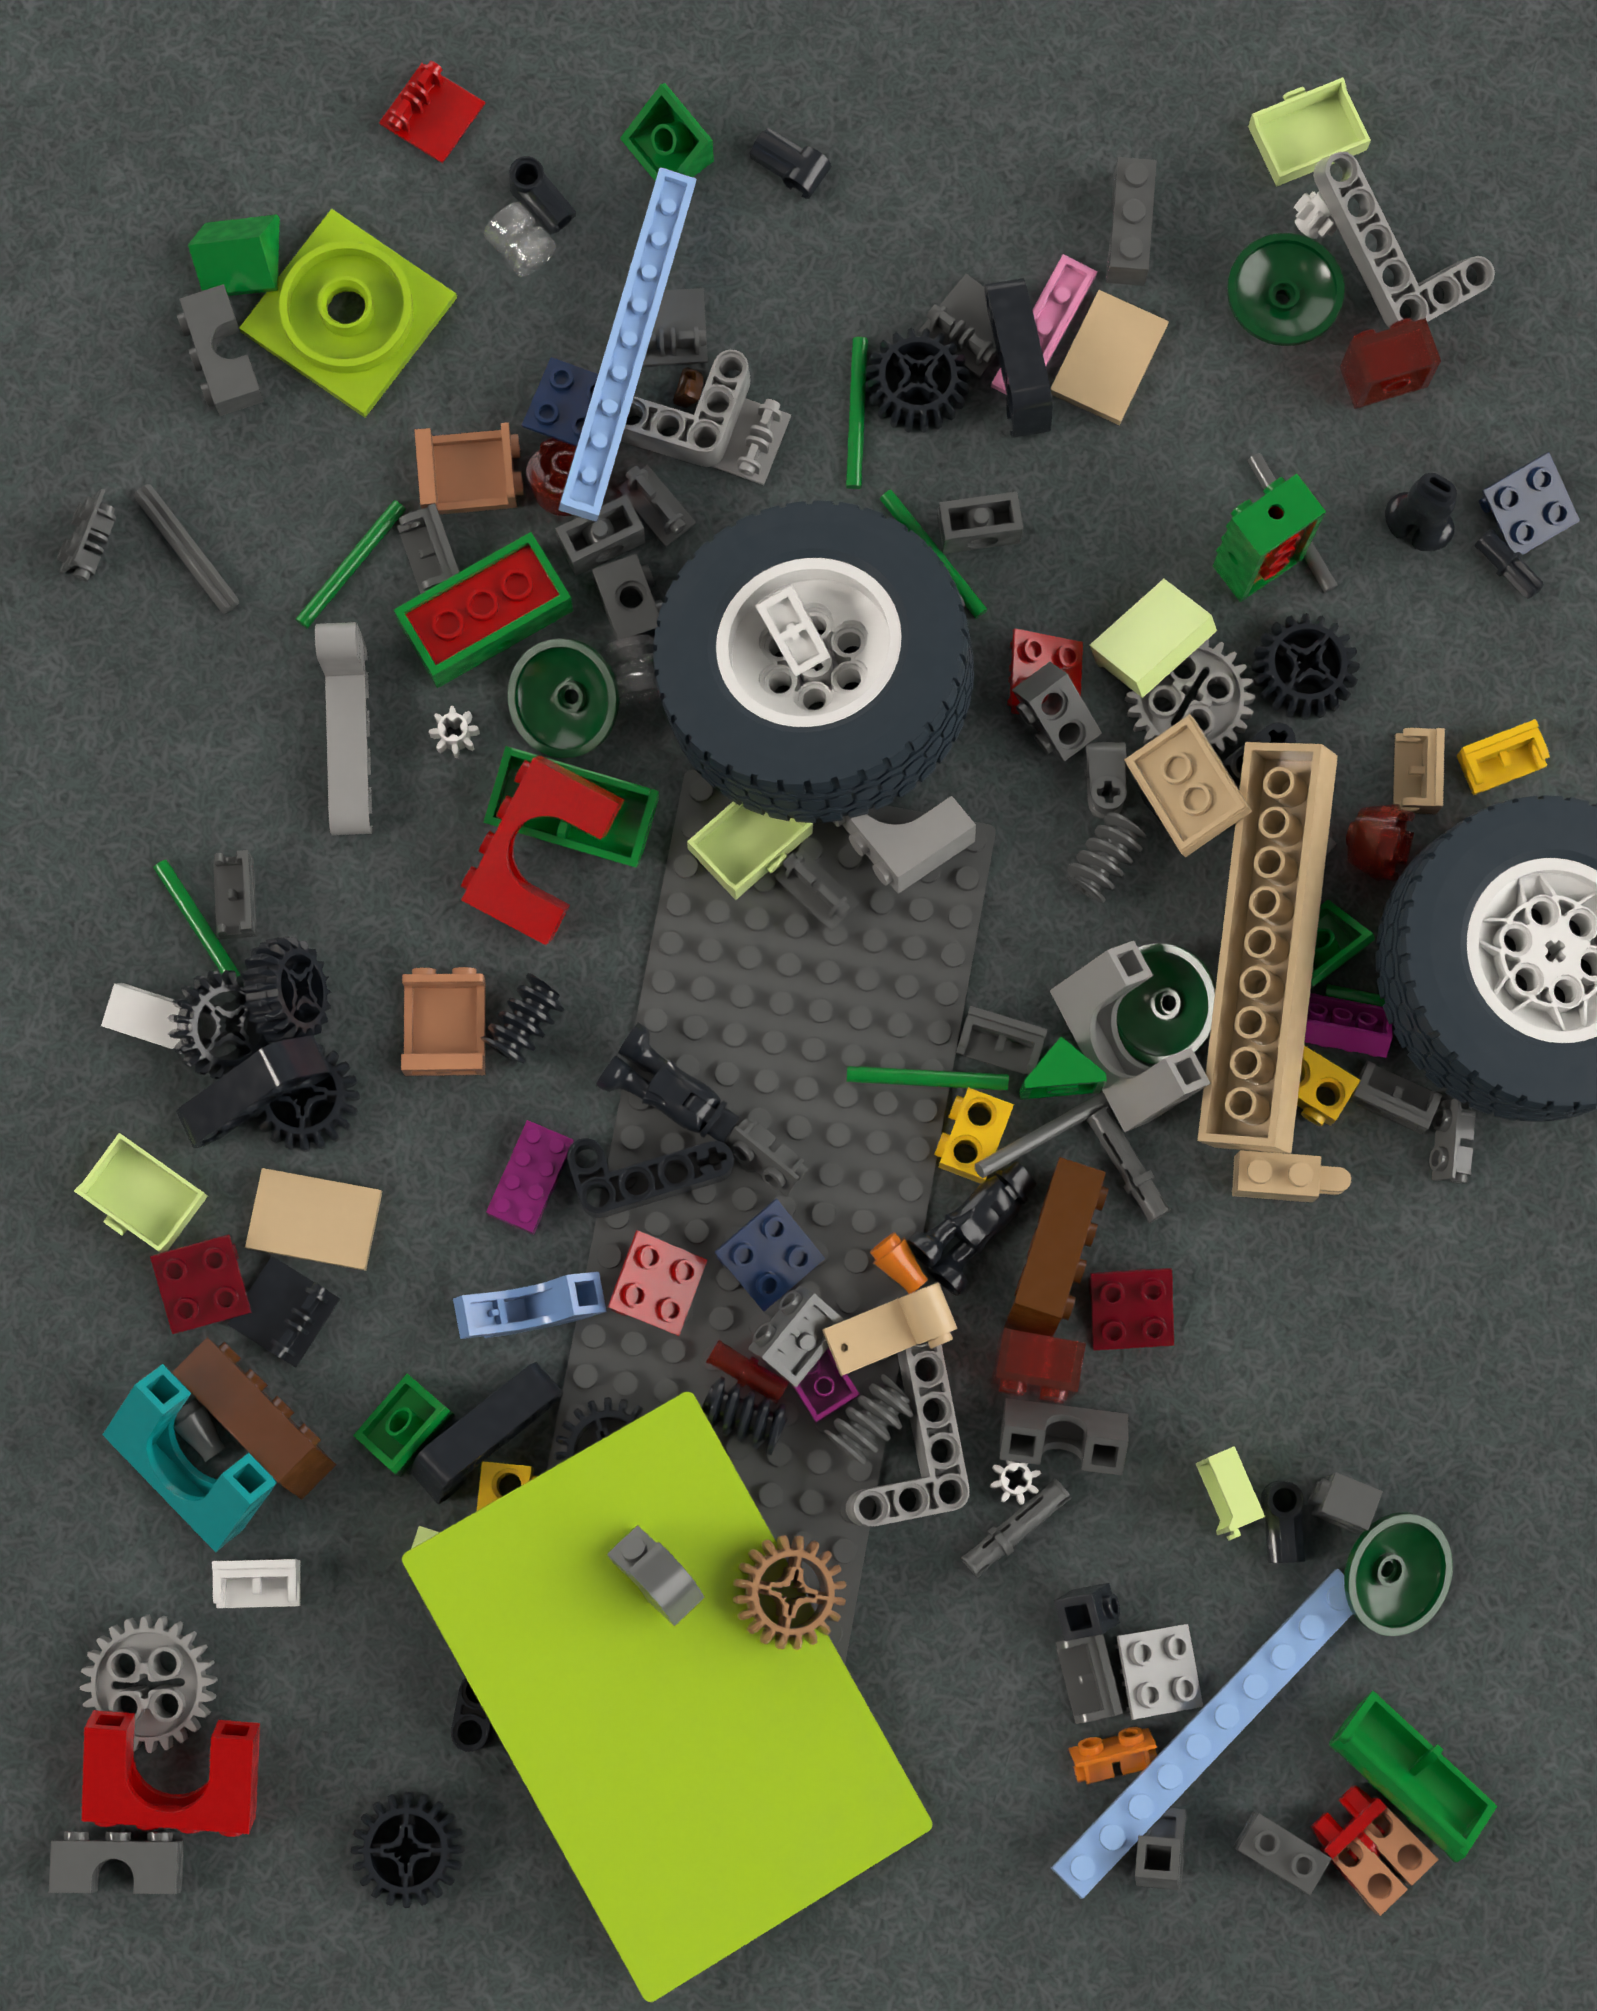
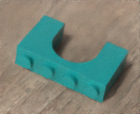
(147, 1440)

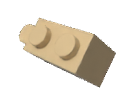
(1285, 1176)

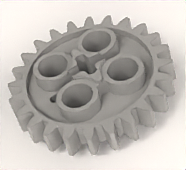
(1220, 715)
(145, 1646)

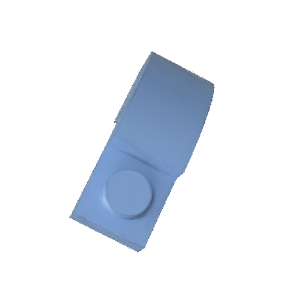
(530, 1307)

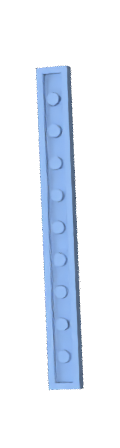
(627, 345)
(1204, 1737)

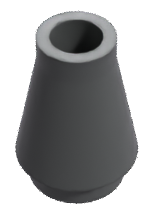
(198, 1430)

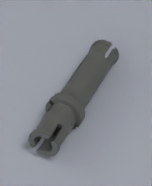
(1128, 1164)
(1007, 1535)

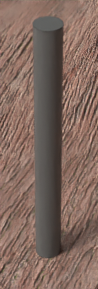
(1312, 555)
(1041, 1135)

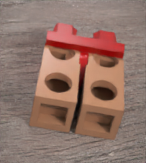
(1364, 1838)

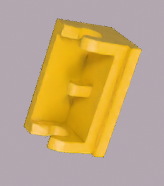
(1503, 757)

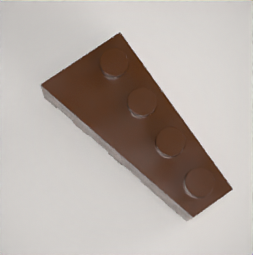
(1057, 1248)
(254, 1418)

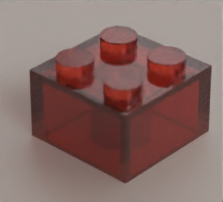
(1389, 362)
(1038, 1365)

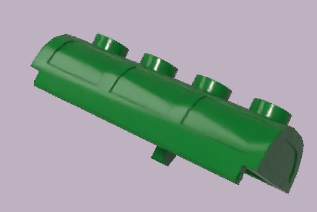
(627, 834)
(1413, 1776)

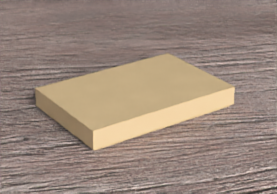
(1109, 357)
(1187, 785)
(313, 1219)

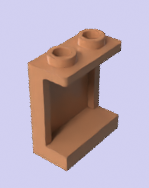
(468, 470)
(444, 1022)

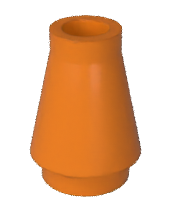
(898, 1262)

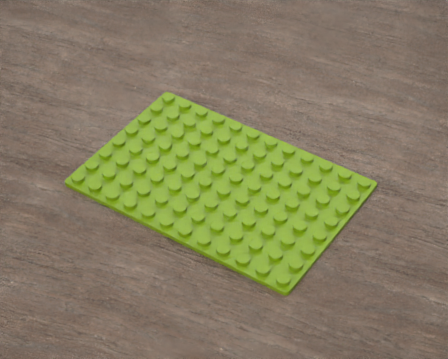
(677, 1763)

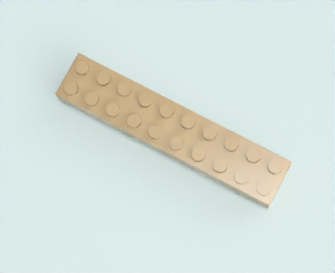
(1268, 948)

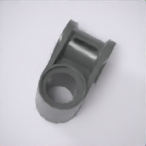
(1105, 773)

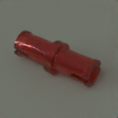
(747, 1371)

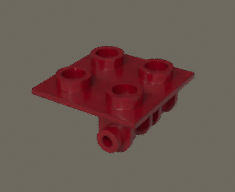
(201, 1283)
(1132, 1309)

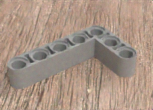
(1388, 252)
(698, 426)
(342, 659)
(925, 1434)

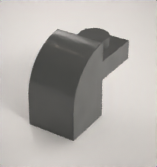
(657, 1575)
(1161, 1852)

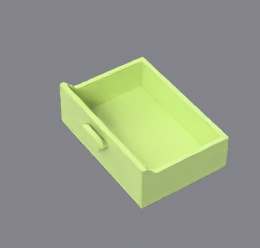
(1306, 129)
(1153, 638)
(745, 846)
(140, 1194)
(1230, 1491)

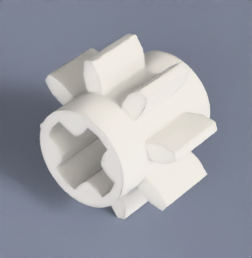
(1314, 216)
(454, 742)
(1019, 1490)

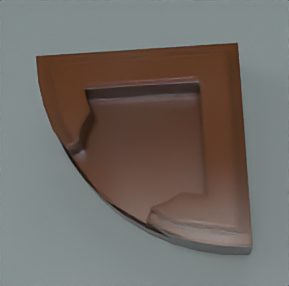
(688, 388)

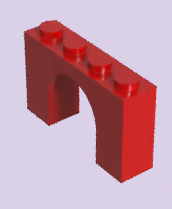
(497, 882)
(119, 1795)

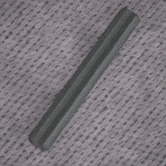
(186, 548)

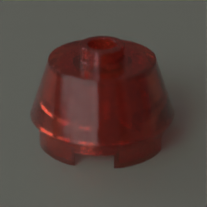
(549, 472)
(1380, 840)

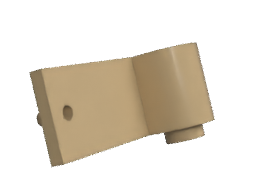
(891, 1329)

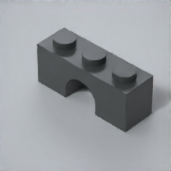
(1131, 221)
(209, 320)
(1091, 1434)
(154, 1861)

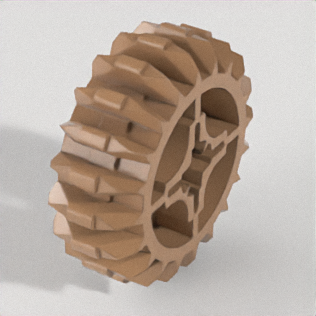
(793, 1572)

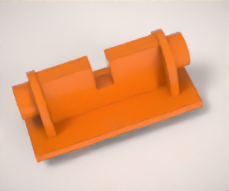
(1094, 1756)

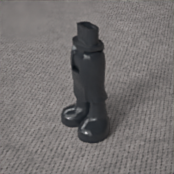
(1428, 507)
(670, 1091)
(974, 1224)

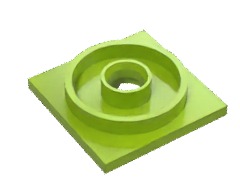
(358, 357)

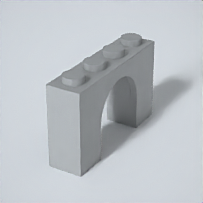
(911, 849)
(1090, 1009)

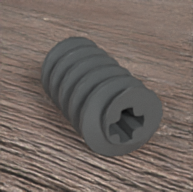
(1104, 856)
(871, 1421)

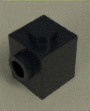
(1087, 1611)

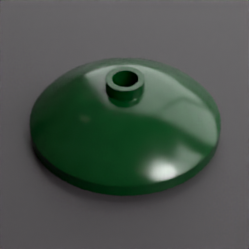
(1290, 267)
(543, 704)
(1146, 1022)
(1413, 1577)

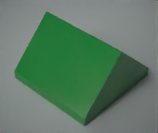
(668, 137)
(238, 254)
(1337, 941)
(1063, 1073)
(403, 1425)

